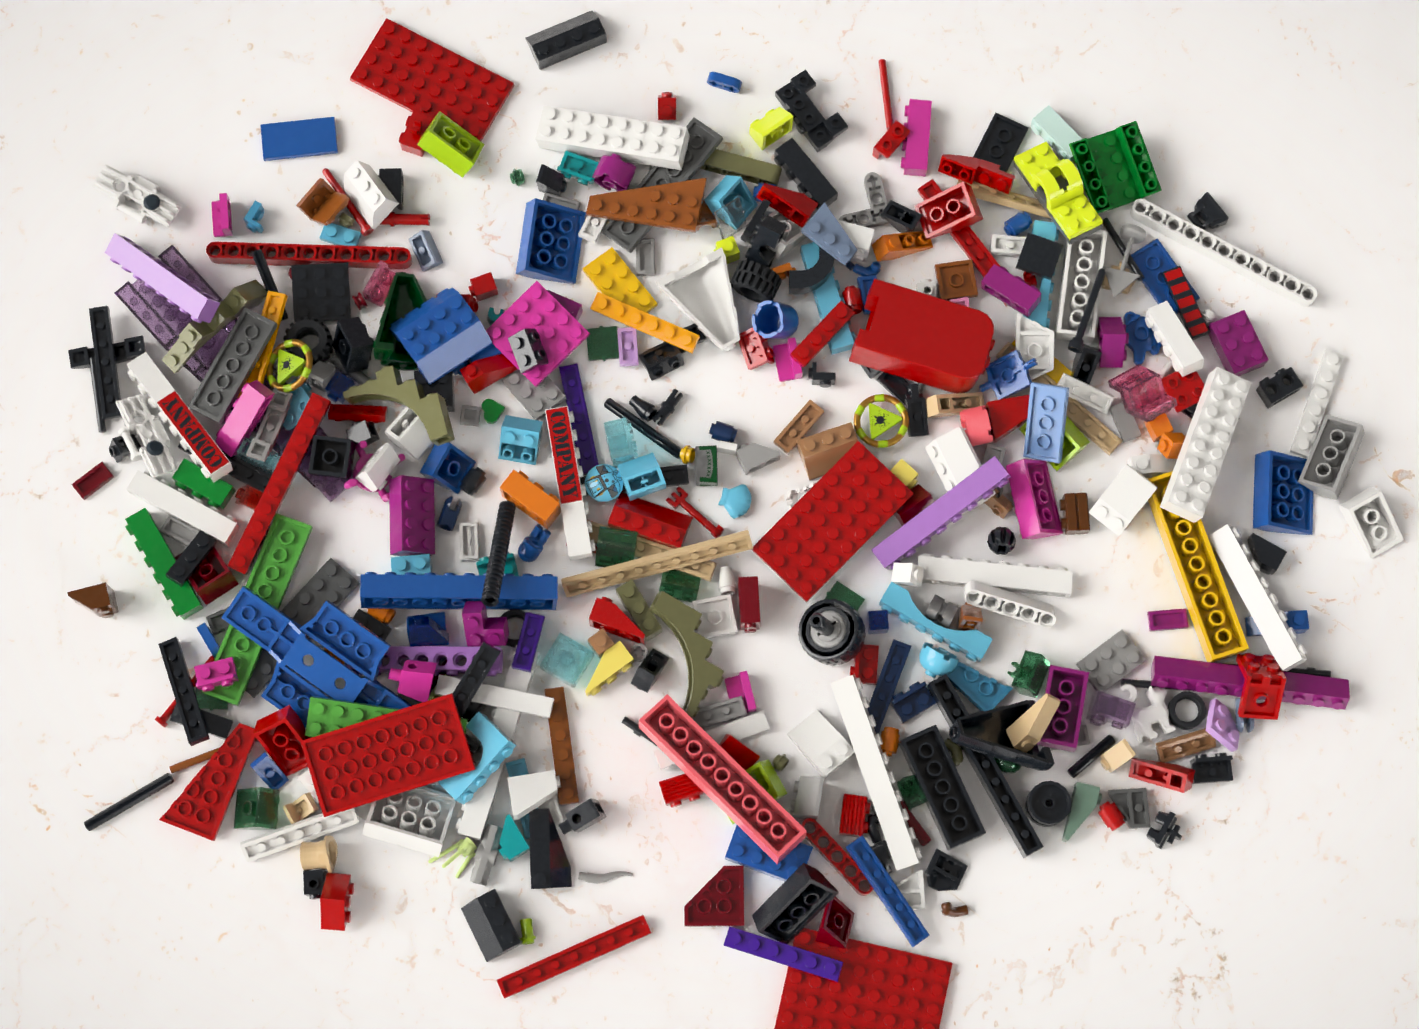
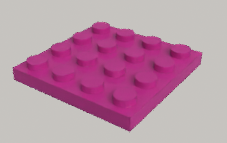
(556, 326)

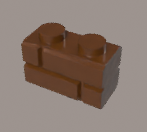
(1075, 513)

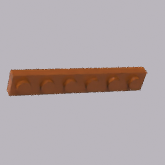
(562, 747)

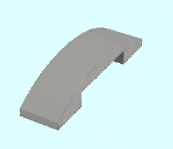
(270, 426)

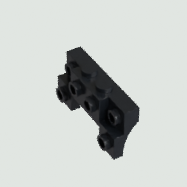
(806, 115)

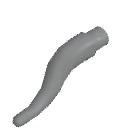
(600, 878)

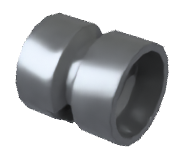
(941, 611)

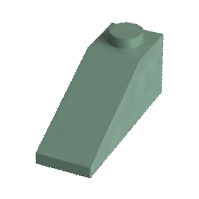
(1084, 801)

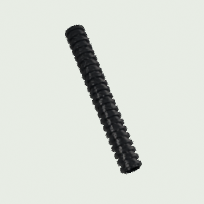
(498, 554)

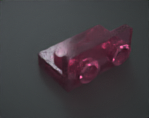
(378, 284)

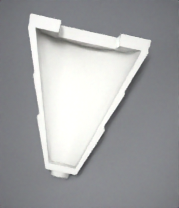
(706, 298)

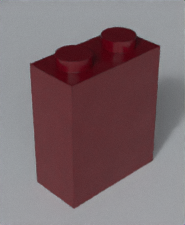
(749, 604)

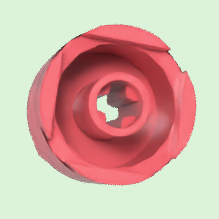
(977, 425)

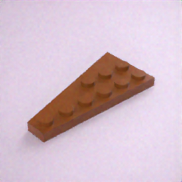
(663, 206)

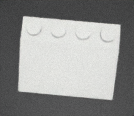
(412, 819)

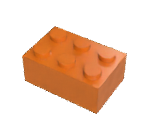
(531, 498)

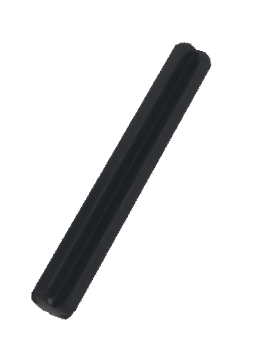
(266, 275)

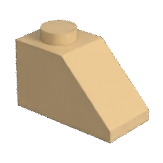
(1117, 756)

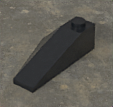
(547, 855)

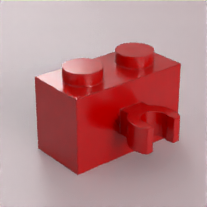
(415, 127)

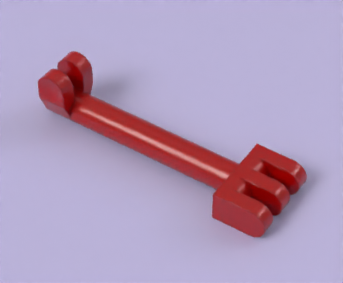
(680, 500)

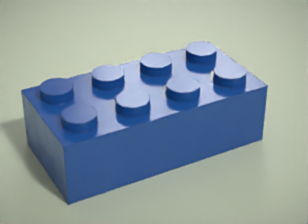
(747, 853)

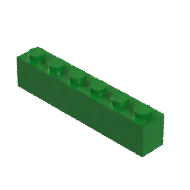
(161, 560)

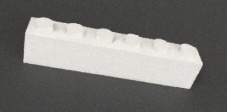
(179, 505)

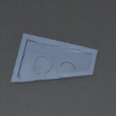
(829, 235)

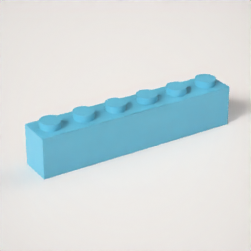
(826, 299)

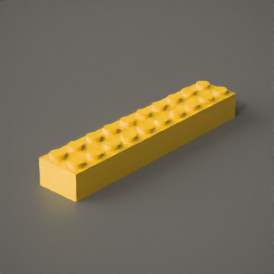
(1198, 579)

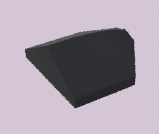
(944, 872)

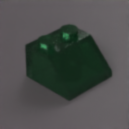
(256, 809)

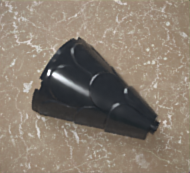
(987, 734)

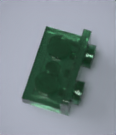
(680, 585)

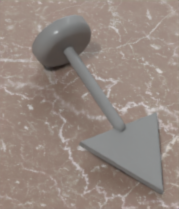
(1120, 279)

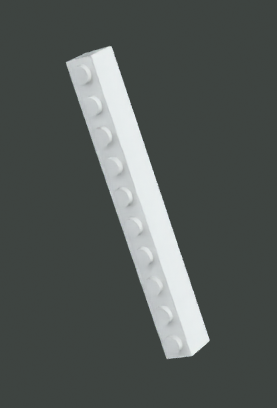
(876, 772)
(479, 807)

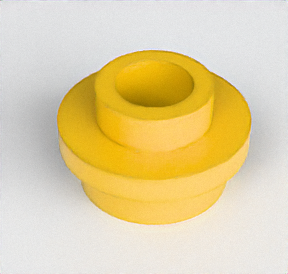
(687, 454)

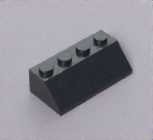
(566, 39)
(794, 904)

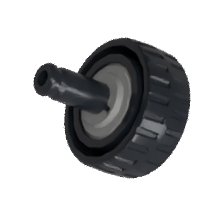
(831, 632)

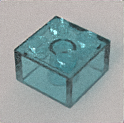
(619, 441)
(567, 660)

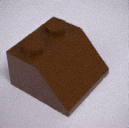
(97, 599)

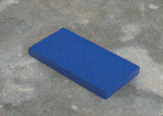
(299, 138)
(1152, 262)

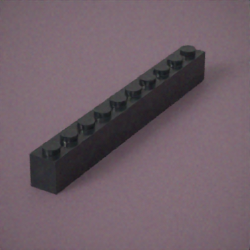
(988, 773)

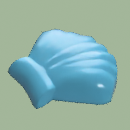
(736, 500)

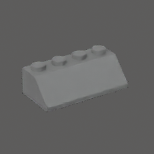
(1331, 456)

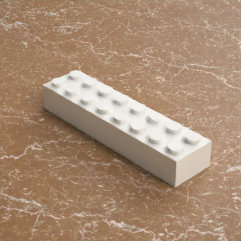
(605, 134)
(1205, 445)

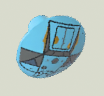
(603, 483)

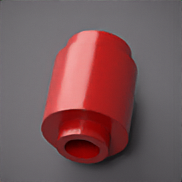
(853, 298)
(1111, 815)

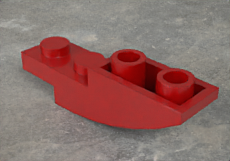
(978, 170)

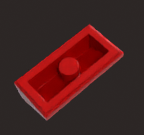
(739, 752)

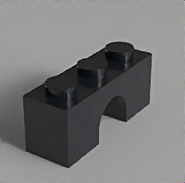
(768, 233)

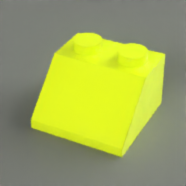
(771, 127)

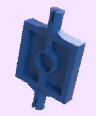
(1008, 375)

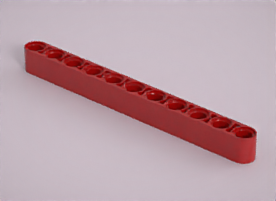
(302, 250)

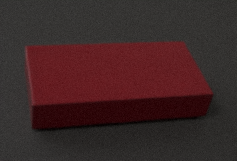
(92, 480)

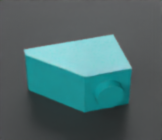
(512, 841)

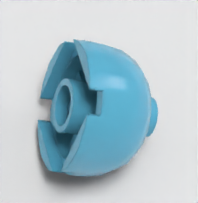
(937, 660)

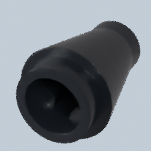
(643, 408)

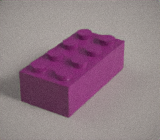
(412, 516)
(1070, 688)

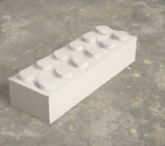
(1079, 273)

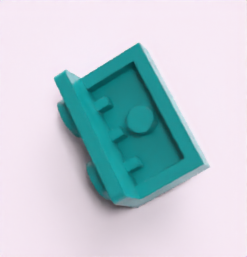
(578, 168)

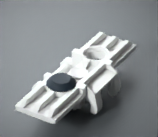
(140, 190)
(154, 437)

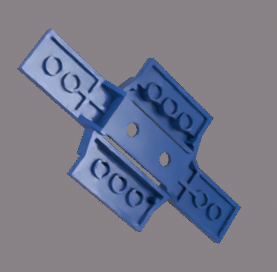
(287, 642)

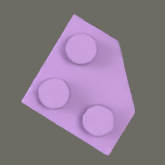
(1221, 725)

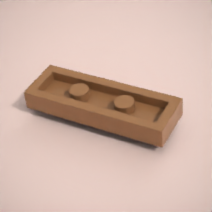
(798, 426)
(1184, 745)

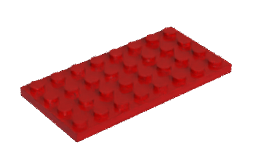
(431, 79)
(832, 521)
(388, 755)

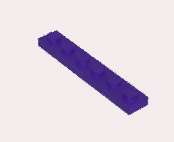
(783, 954)

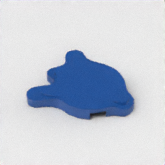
(1140, 337)

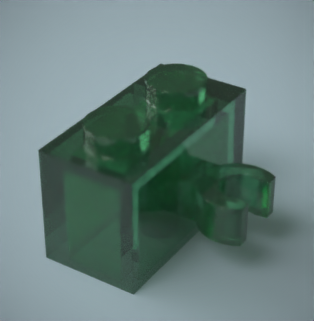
(1029, 674)

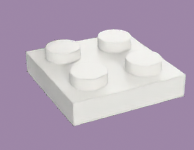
(716, 617)

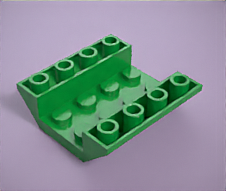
(1115, 167)

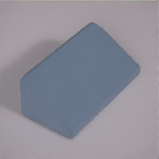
(425, 250)

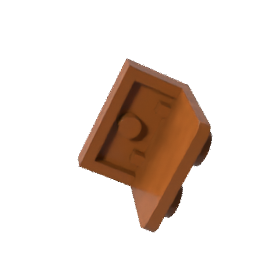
(322, 203)

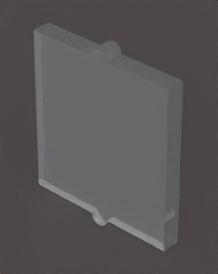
(730, 218)

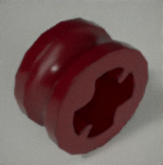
(359, 301)

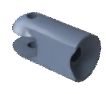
(1250, 722)

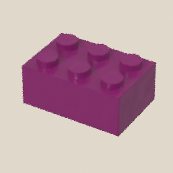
(1237, 344)

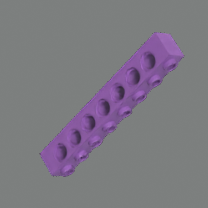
(434, 654)

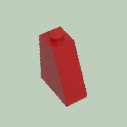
(1007, 415)

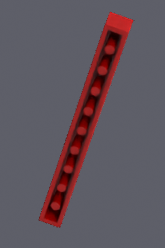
(279, 483)

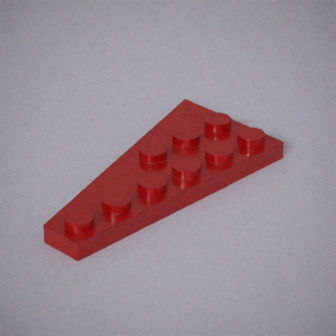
(209, 793)

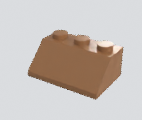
(825, 449)

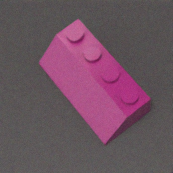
(1034, 499)

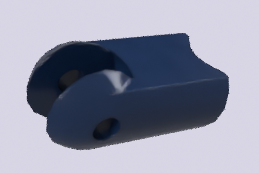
(448, 517)

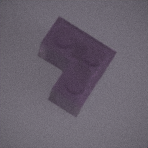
(1110, 709)

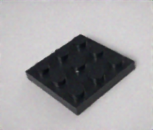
(321, 291)

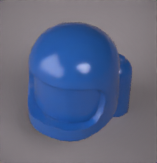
(533, 544)

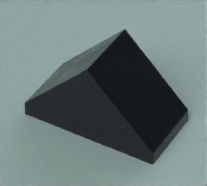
(901, 217)

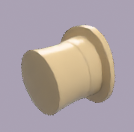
(319, 854)

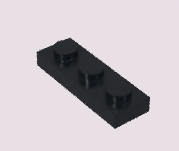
(191, 558)

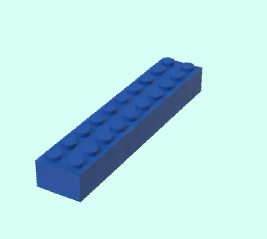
(453, 590)

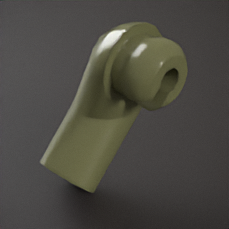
(956, 751)

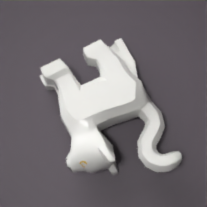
(1145, 717)

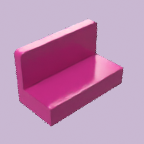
(786, 366)
(741, 686)

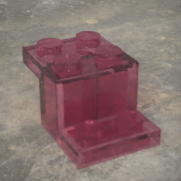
(1142, 393)

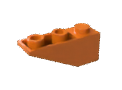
(900, 245)

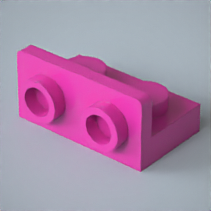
(222, 216)
(216, 673)

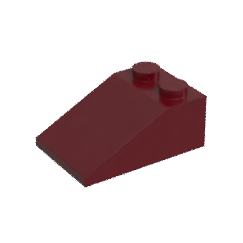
(212, 577)

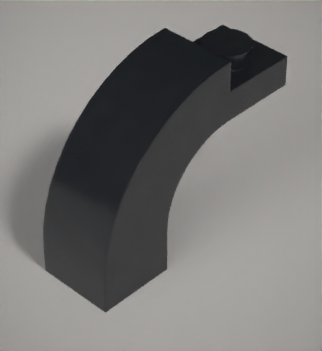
(811, 279)

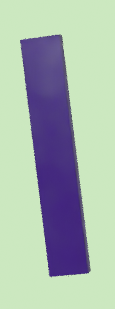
(576, 402)

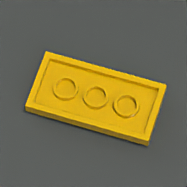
(617, 281)

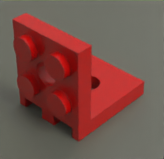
(1264, 679)

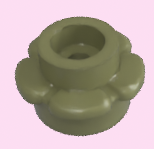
(346, 220)
(780, 762)

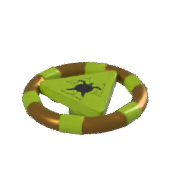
(289, 366)
(881, 420)

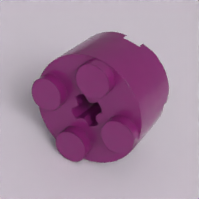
(613, 173)

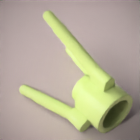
(464, 847)

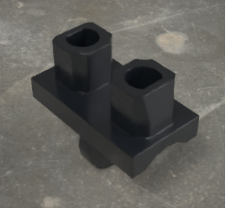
(1168, 822)

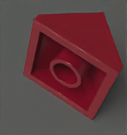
(917, 503)
(835, 924)

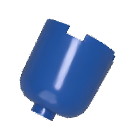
(775, 320)

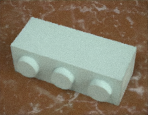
(1055, 132)

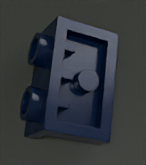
(912, 702)

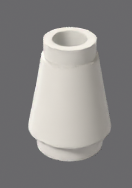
(726, 581)

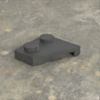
(1133, 806)

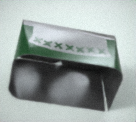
(706, 465)

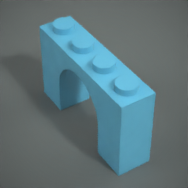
(495, 749)

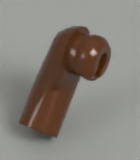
(947, 910)

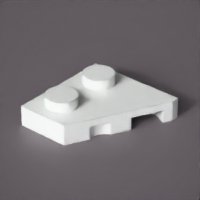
(913, 890)

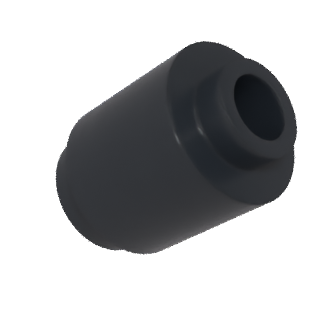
(473, 481)

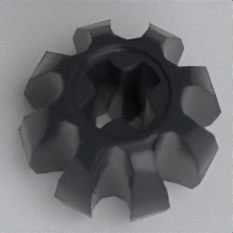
(1001, 540)

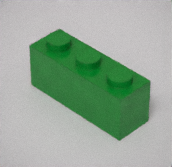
(191, 478)

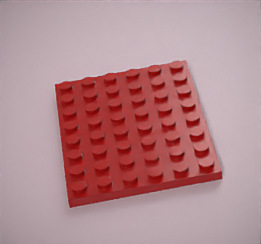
(874, 990)

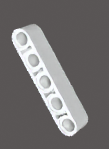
(1004, 597)

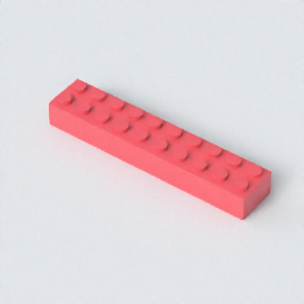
(722, 779)

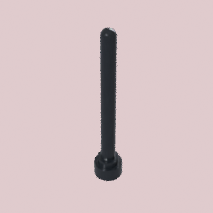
(1076, 344)

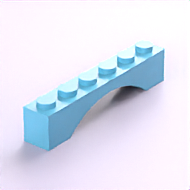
(1039, 315)
(970, 642)

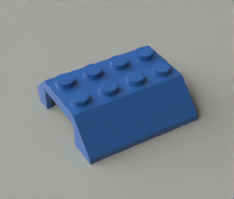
(441, 334)

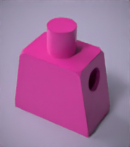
(415, 679)

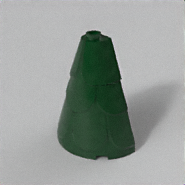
(401, 299)

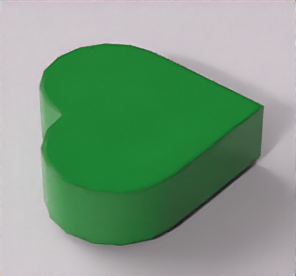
(492, 410)

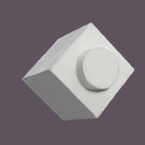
(907, 574)

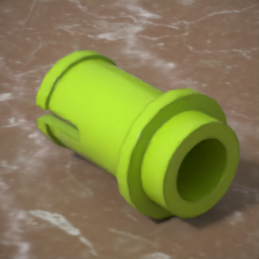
(527, 931)

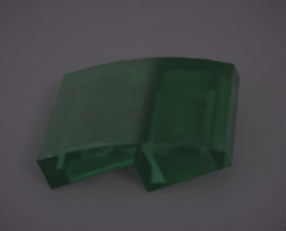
(615, 546)

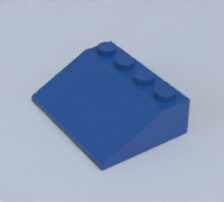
(550, 242)
(1279, 498)

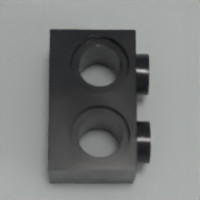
(1281, 390)

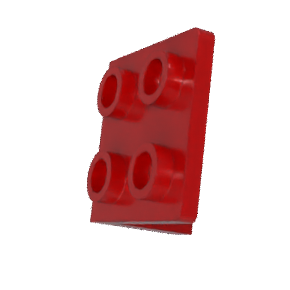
(1185, 389)

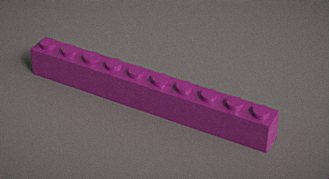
(1229, 680)

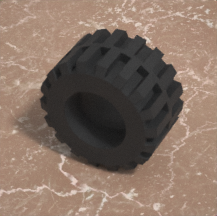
(755, 281)
(310, 327)

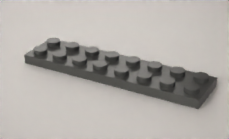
(700, 147)
(329, 584)

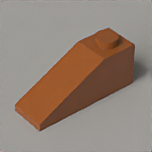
(969, 617)

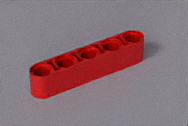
(833, 847)

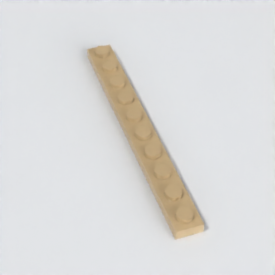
(657, 563)

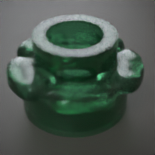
(517, 177)

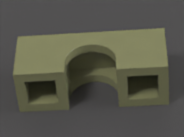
(638, 609)

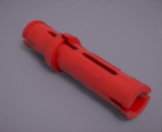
(406, 219)

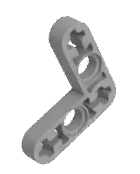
(875, 207)

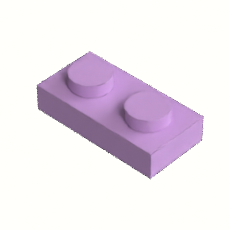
(627, 347)

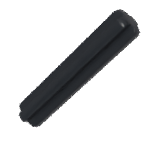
(1091, 756)

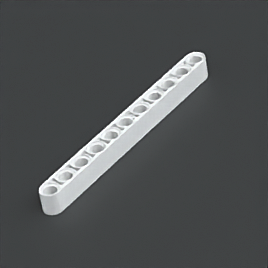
(1229, 260)

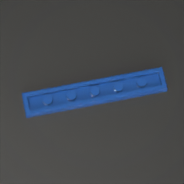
(887, 891)

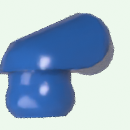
(873, 269)

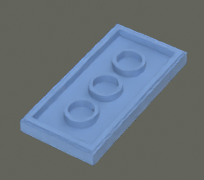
(1046, 422)

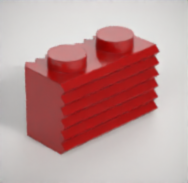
(679, 789)
(853, 815)

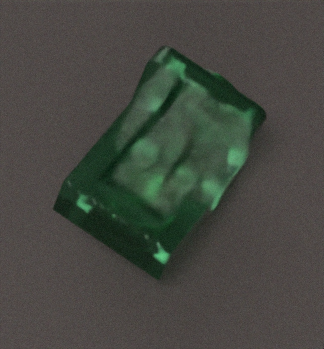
(911, 792)

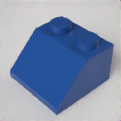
(447, 466)

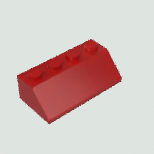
(650, 521)

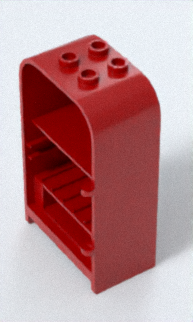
(924, 338)

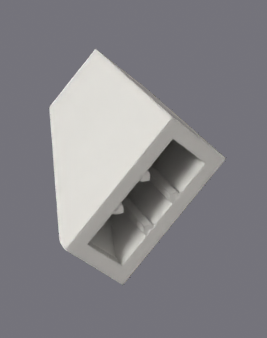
(531, 791)

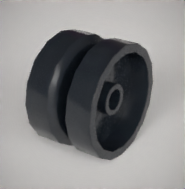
(1040, 812)

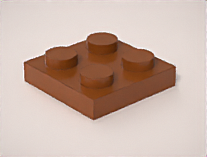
(956, 280)

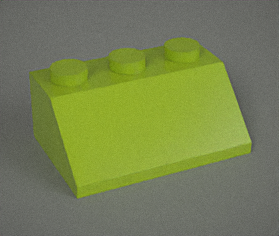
(451, 144)
(1073, 443)

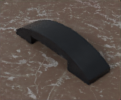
(124, 351)

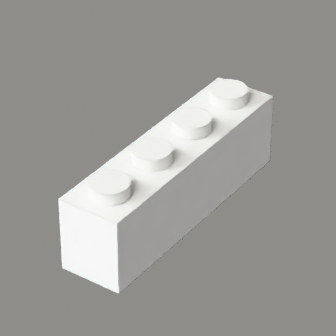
(1174, 339)

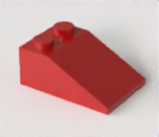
(949, 211)
(614, 621)
(281, 738)

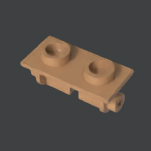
(999, 506)

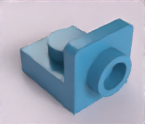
(254, 214)

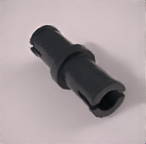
(667, 407)

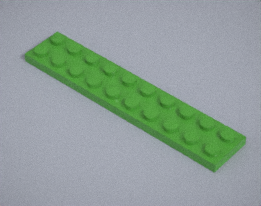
(270, 581)

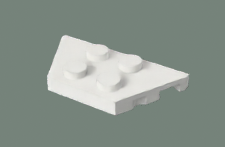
(1036, 343)

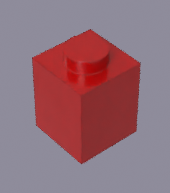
(483, 287)

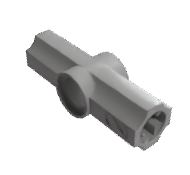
(486, 855)

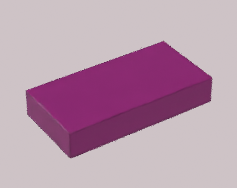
(1167, 620)

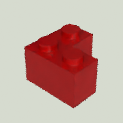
(336, 901)

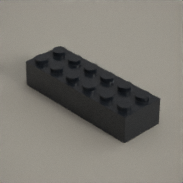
(942, 787)

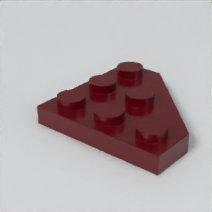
(718, 901)

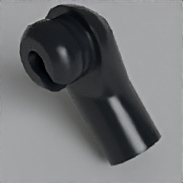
(872, 828)

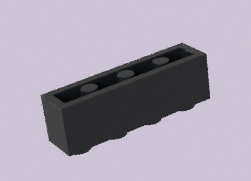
(804, 173)

